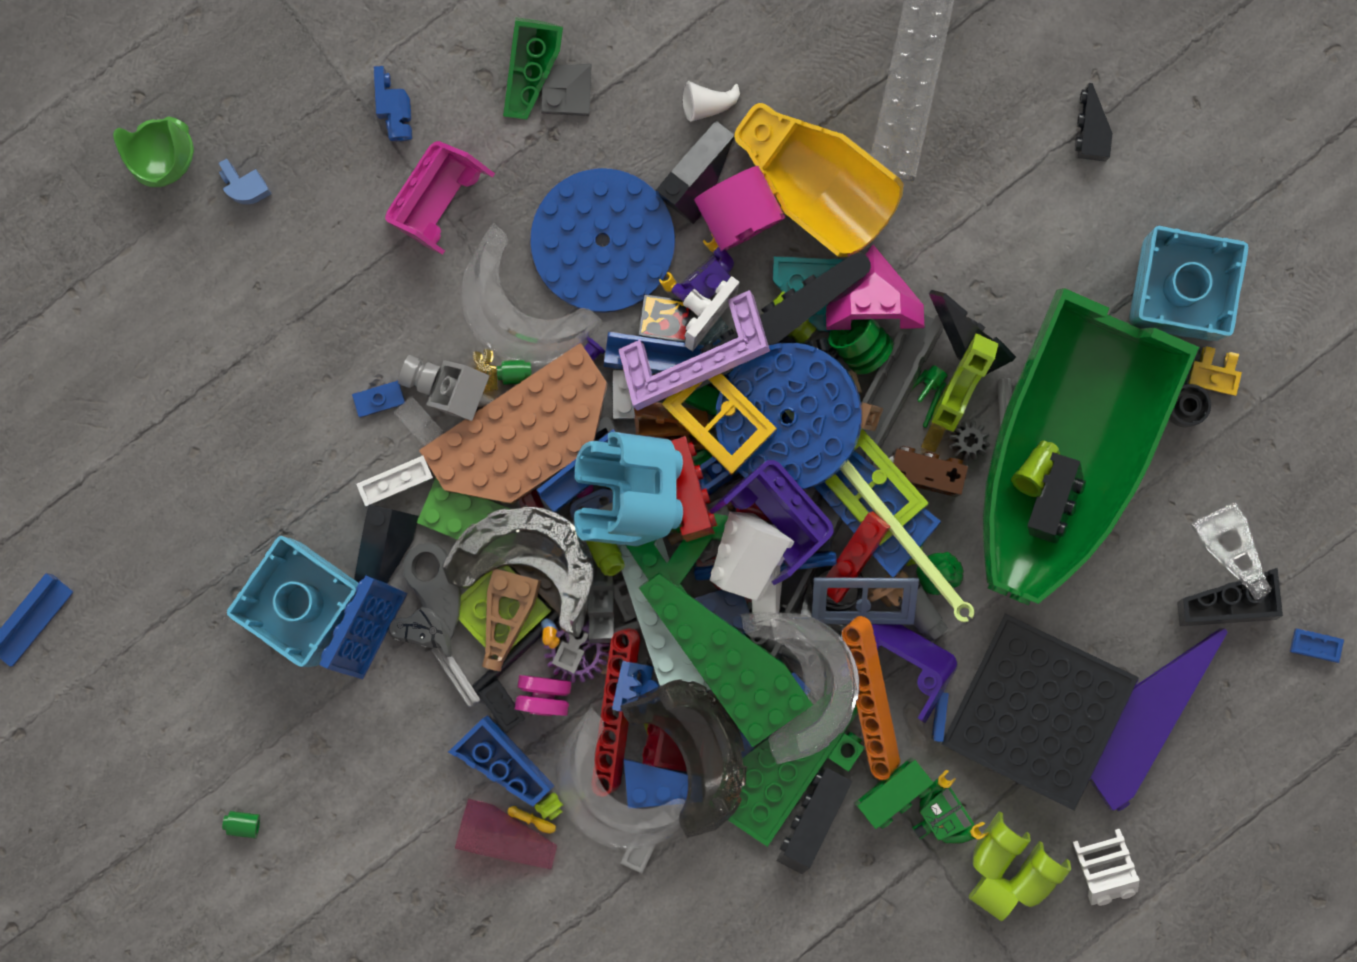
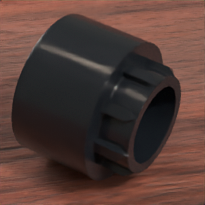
(1201, 406)

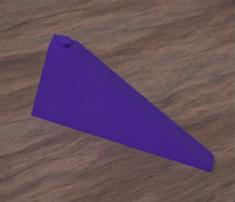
(1149, 721)

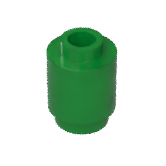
(514, 371)

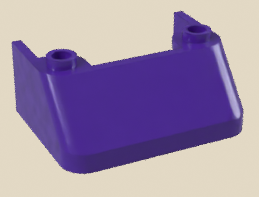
(786, 508)
(936, 662)

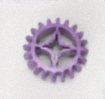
(587, 669)

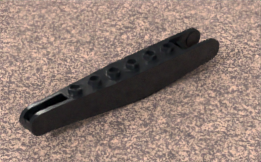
(802, 304)

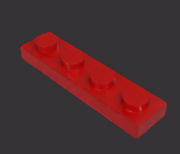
(857, 552)

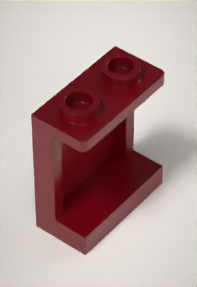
(662, 750)

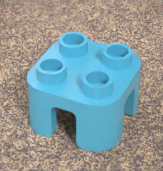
(643, 486)

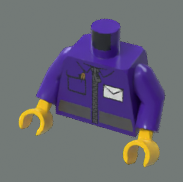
(704, 278)

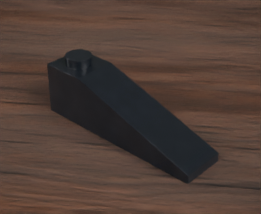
(384, 542)

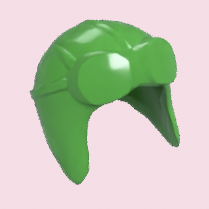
(157, 151)

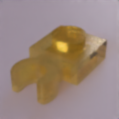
(484, 366)

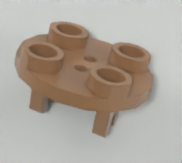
(887, 595)

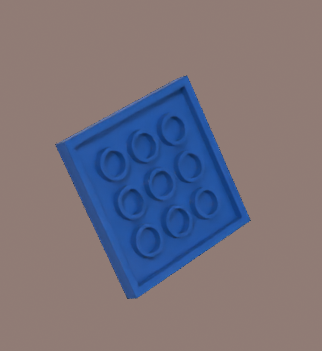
(362, 628)

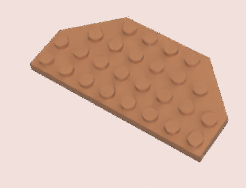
(523, 433)

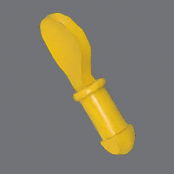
(541, 824)

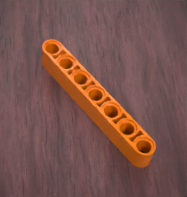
(872, 700)

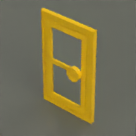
(728, 408)

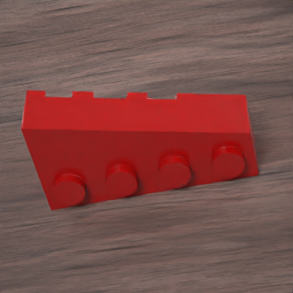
(696, 518)

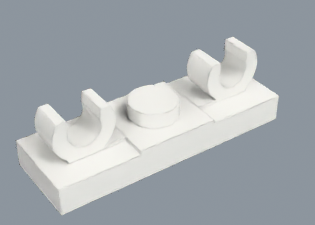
(394, 481)

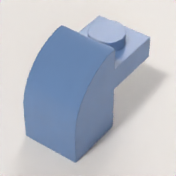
(246, 189)

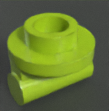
(549, 806)

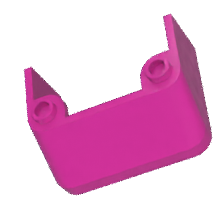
(431, 190)

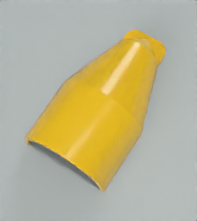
(821, 179)

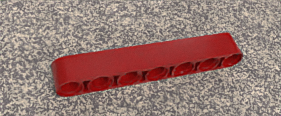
(620, 724)

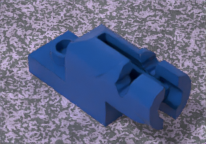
(393, 105)

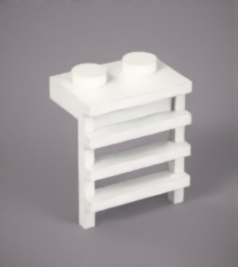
(1110, 883)

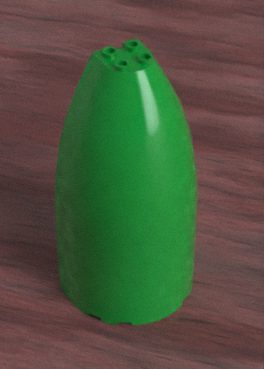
(1102, 400)

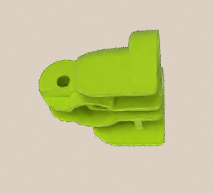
(1030, 885)

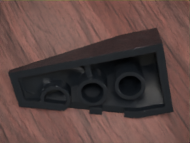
(696, 172)
(963, 329)

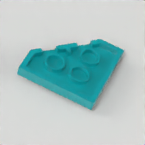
(791, 271)

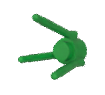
(934, 379)

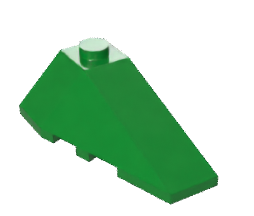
(531, 59)

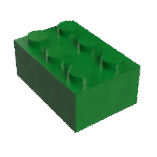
(894, 794)

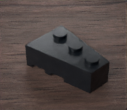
(1057, 499)

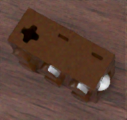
(929, 471)

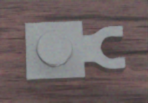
(569, 654)

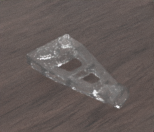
(1221, 523)

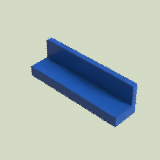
(660, 353)
(563, 486)
(32, 617)

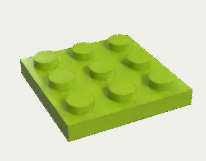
(474, 610)

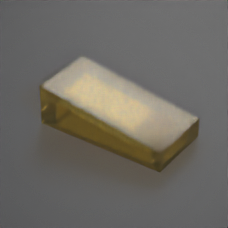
(933, 437)

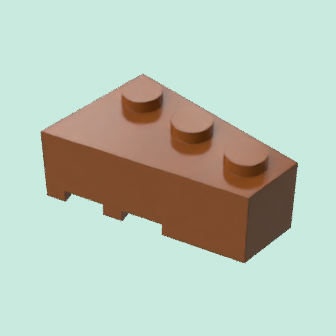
(660, 423)

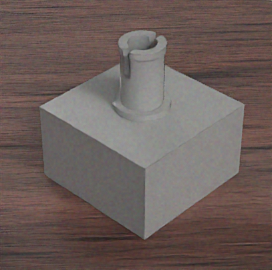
(459, 390)

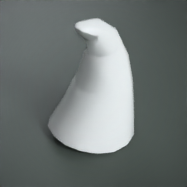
(703, 102)

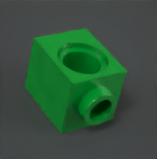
(847, 762)

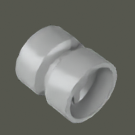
(417, 374)

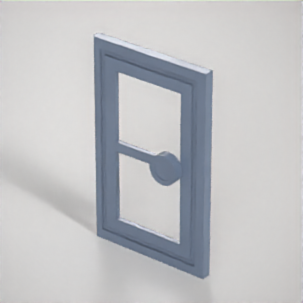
(863, 605)

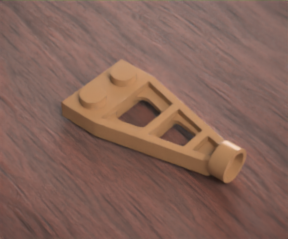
(515, 587)

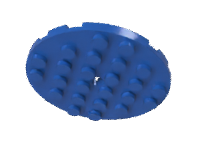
(595, 205)
(823, 406)

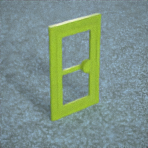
(879, 477)

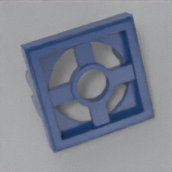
(628, 685)

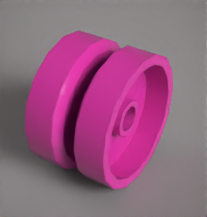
(543, 695)

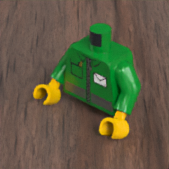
(946, 815)

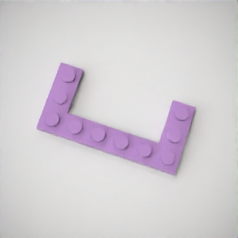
(648, 389)

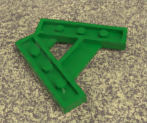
(682, 560)

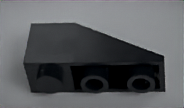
(1095, 131)

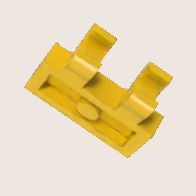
(1216, 378)

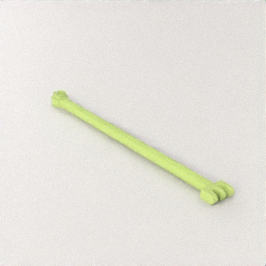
(905, 540)

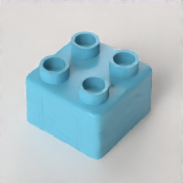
(1188, 284)
(294, 601)

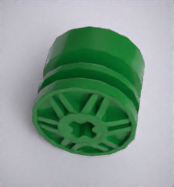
(863, 346)

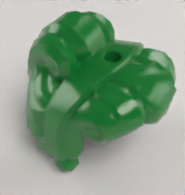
(948, 566)

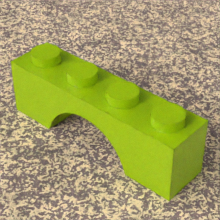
(963, 382)

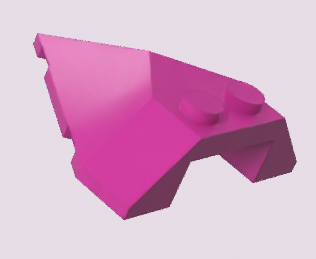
(876, 296)

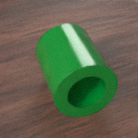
(241, 824)

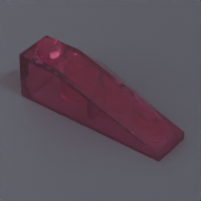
(497, 835)

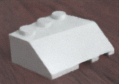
(748, 555)

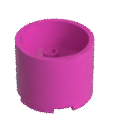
(739, 208)

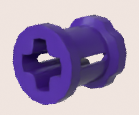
(593, 349)

